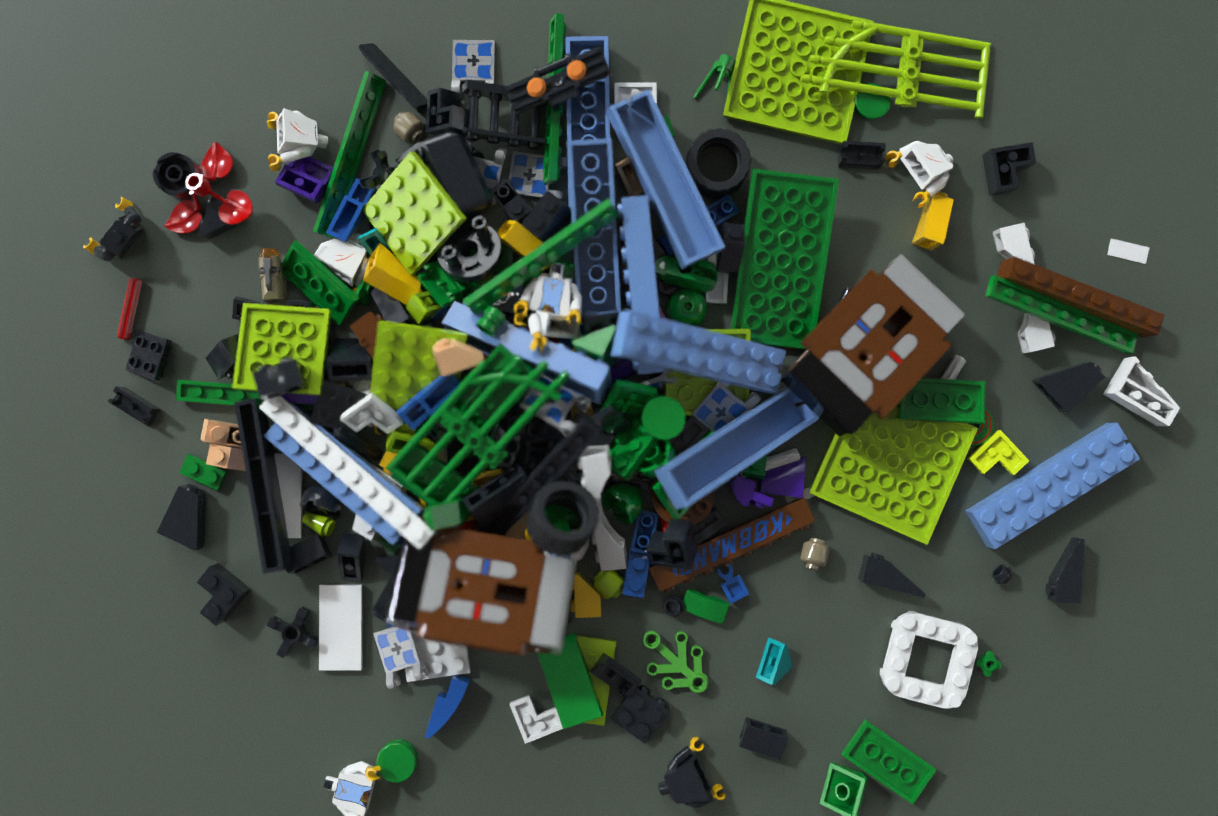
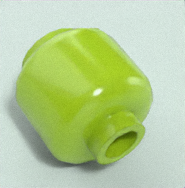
(608, 584)

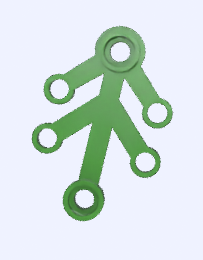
(679, 663)

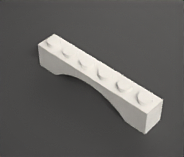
(1011, 242)
(611, 546)

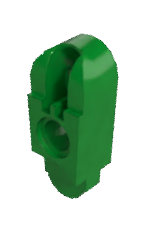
(701, 275)

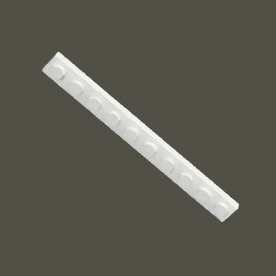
(348, 471)

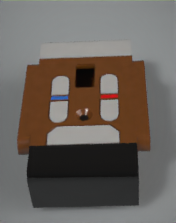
(873, 347)
(482, 593)

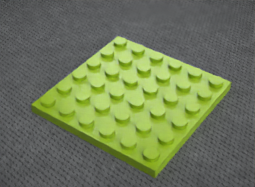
(769, 68)
(895, 471)

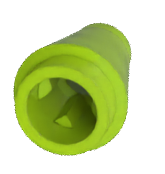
(319, 523)

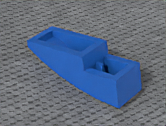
(350, 212)
(428, 400)
(447, 703)

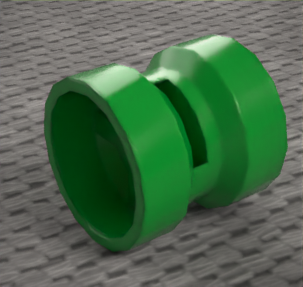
(490, 321)

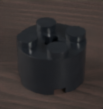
(167, 174)

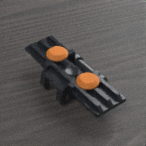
(560, 87)

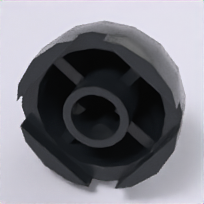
(321, 502)

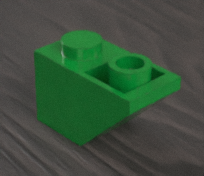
(444, 514)

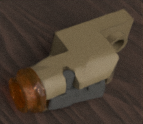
(272, 278)

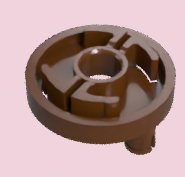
(697, 512)

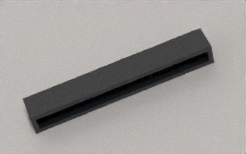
(263, 486)

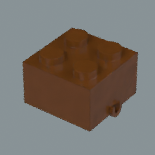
(366, 331)

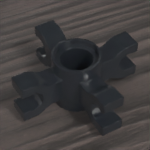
(377, 177)
(288, 640)

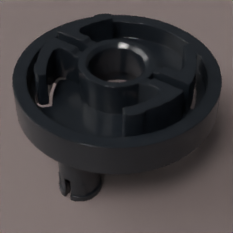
(467, 236)

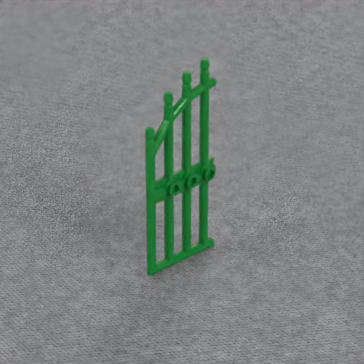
(469, 433)

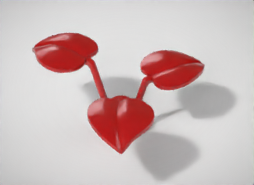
(235, 208)

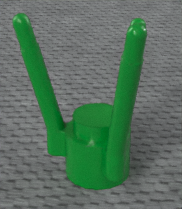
(724, 68)

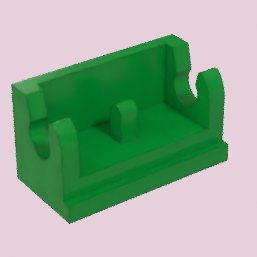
(441, 286)

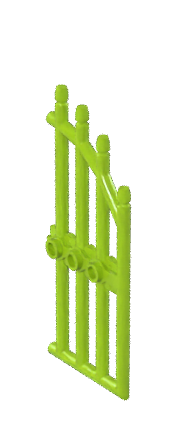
(909, 66)

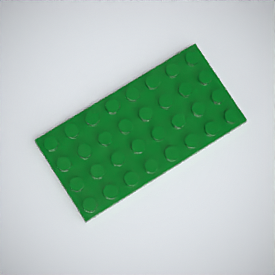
(784, 256)

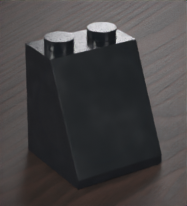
(548, 217)

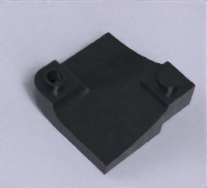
(527, 446)

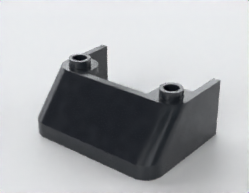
(455, 171)

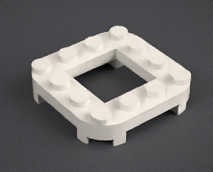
(960, 666)

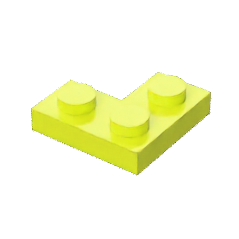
(997, 449)

